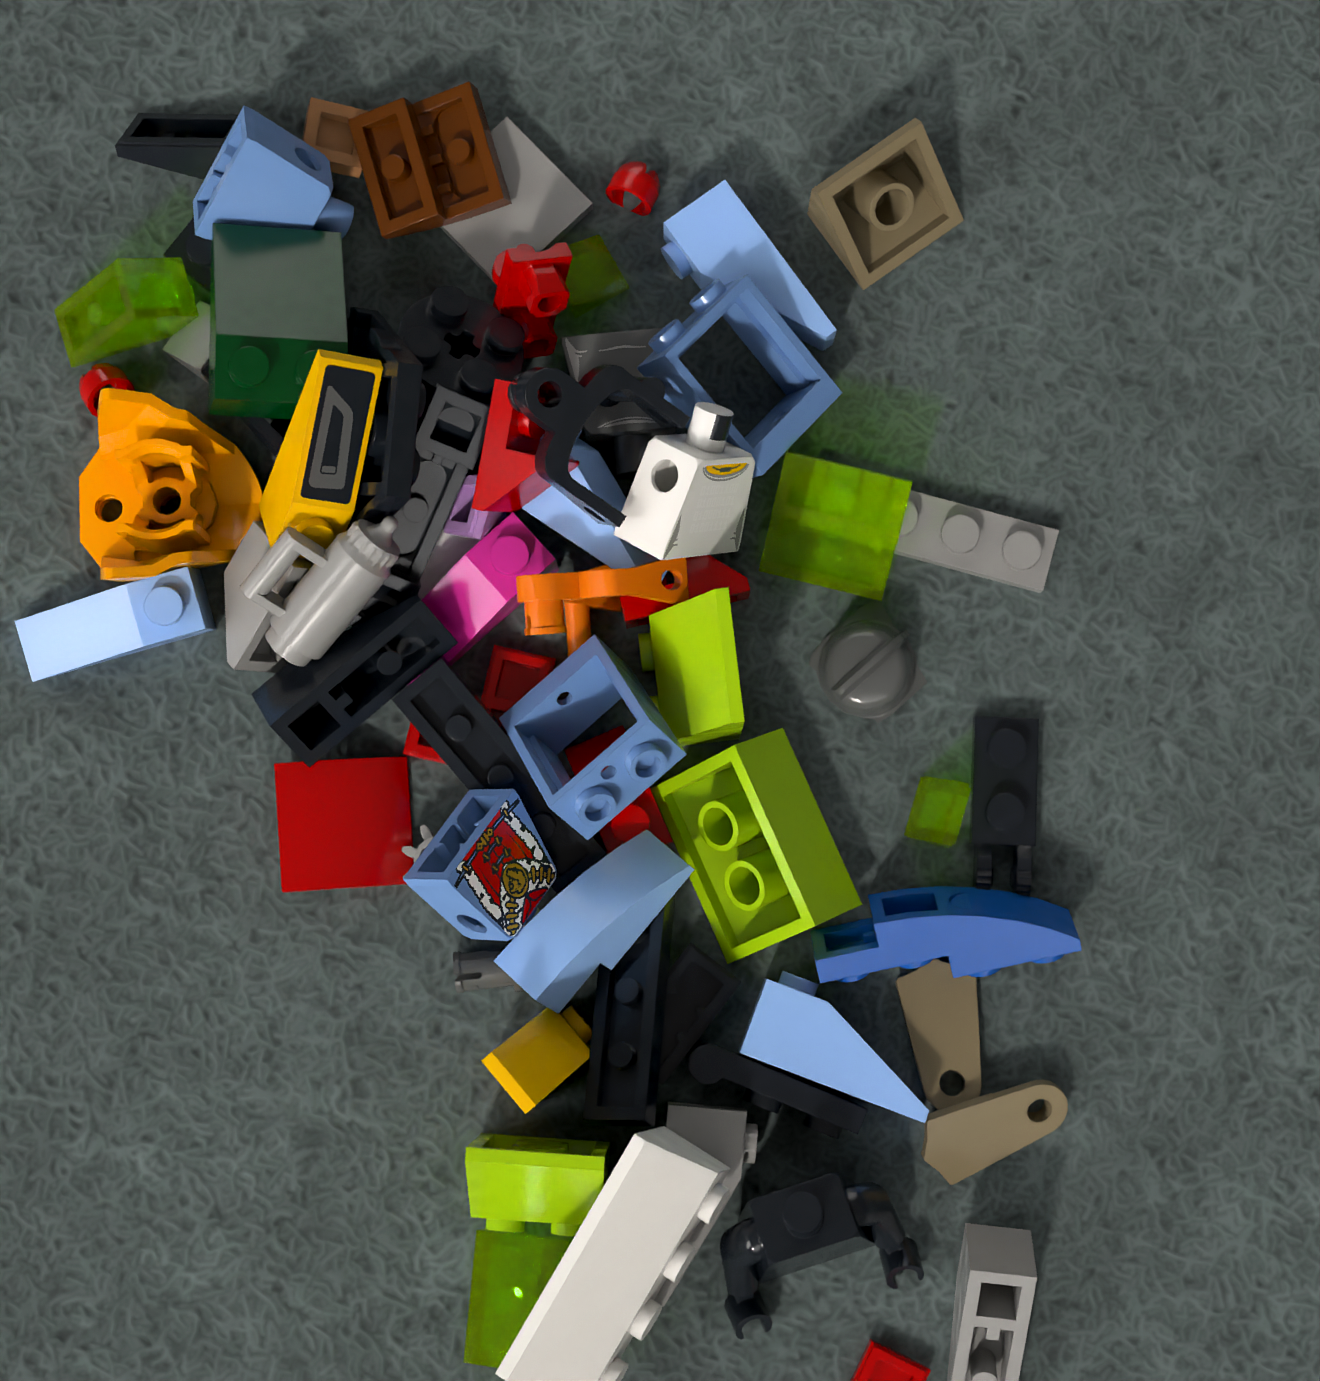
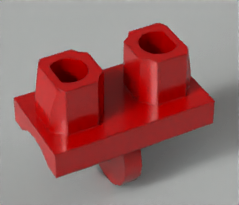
(533, 292)

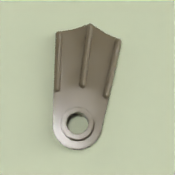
(942, 1029)
(990, 1127)

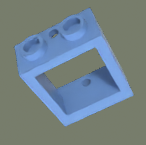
(774, 345)
(545, 726)

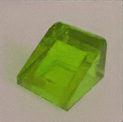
(592, 276)
(937, 811)

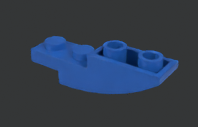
(967, 924)

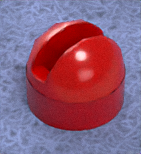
(634, 179)
(98, 377)

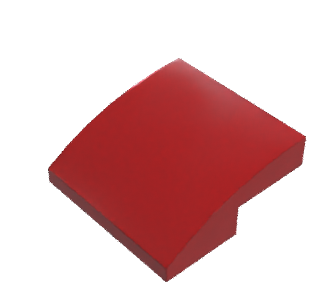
(343, 823)

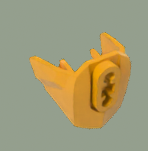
(146, 460)

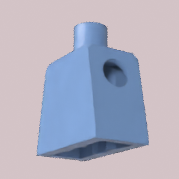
(268, 181)

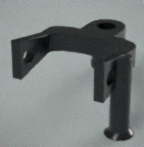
(568, 407)

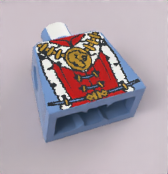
(485, 867)

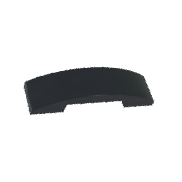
(448, 446)

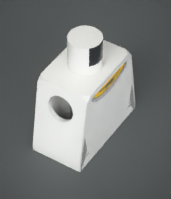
(690, 490)

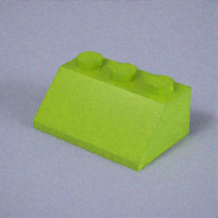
(755, 845)

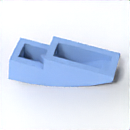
(593, 920)

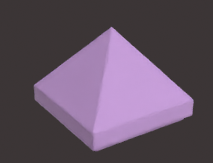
(470, 522)

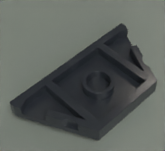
(391, 454)

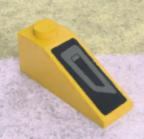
(323, 450)

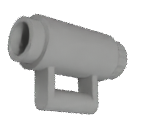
(330, 591)

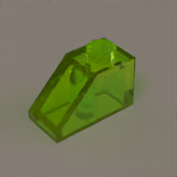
(126, 308)

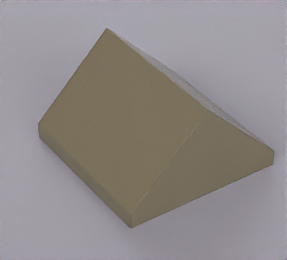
(885, 205)

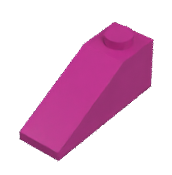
(483, 583)

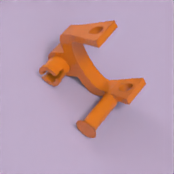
(595, 589)

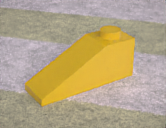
(540, 1055)

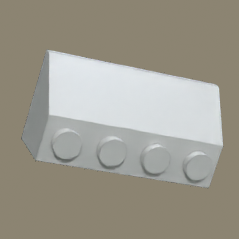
(619, 1262)

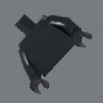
(804, 1229)

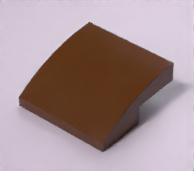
(429, 161)

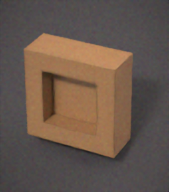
(329, 133)

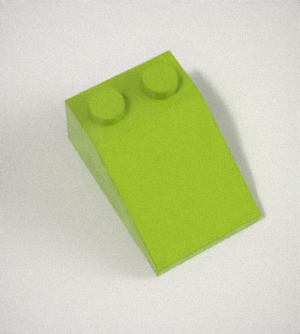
(696, 668)
(534, 1181)

